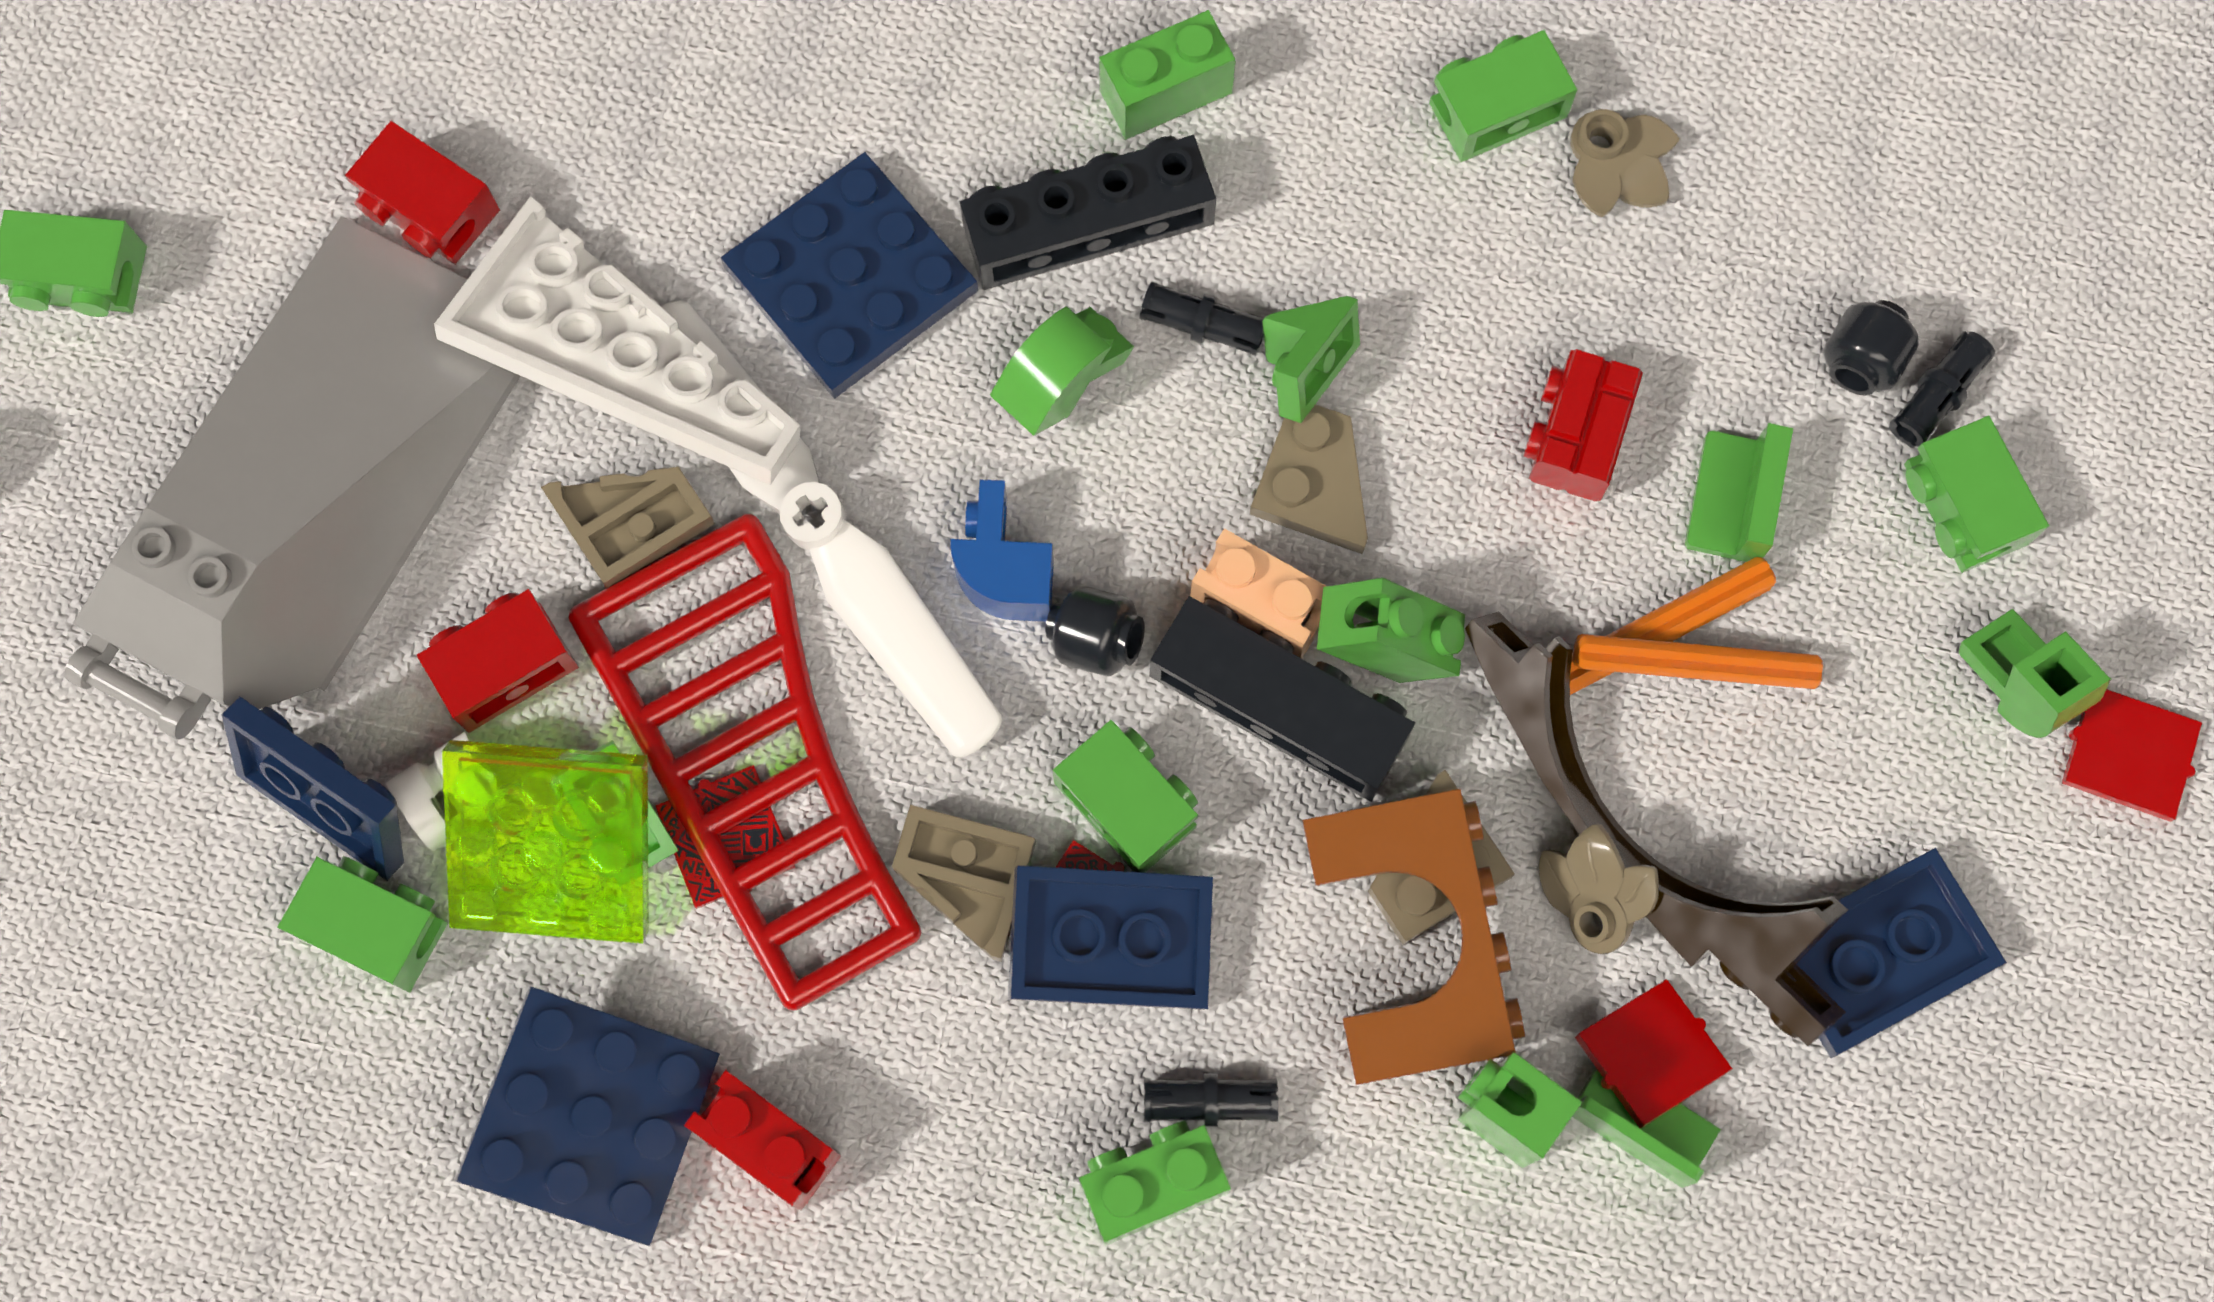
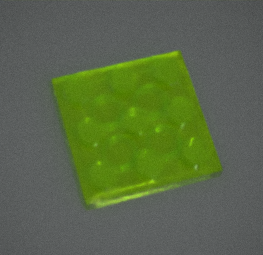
(546, 841)

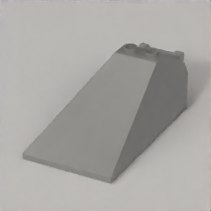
(296, 491)

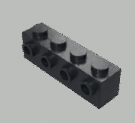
(1088, 210)
(1281, 697)

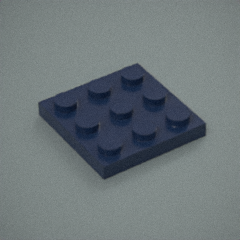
(849, 274)
(587, 1116)

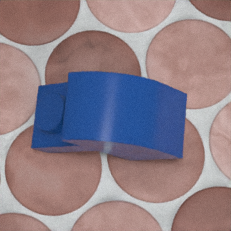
(997, 574)

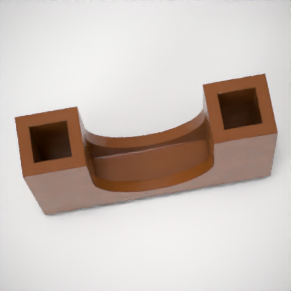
(1468, 1014)

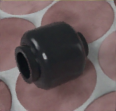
(1870, 347)
(1095, 631)

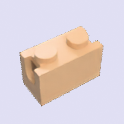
(1261, 591)

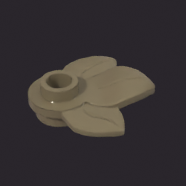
(1626, 168)
(1597, 882)

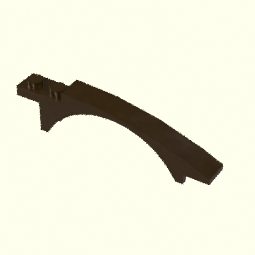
(1751, 938)

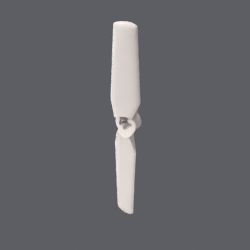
(868, 587)

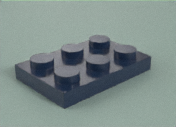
(314, 786)
(1110, 938)
(1898, 950)

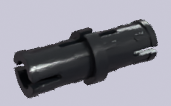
(1203, 318)
(1942, 389)
(1210, 1100)

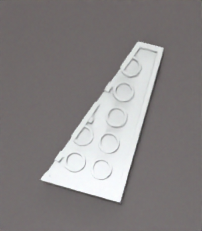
(596, 337)

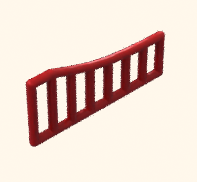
(818, 766)

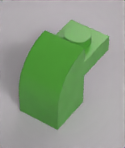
(1057, 365)
(2036, 681)

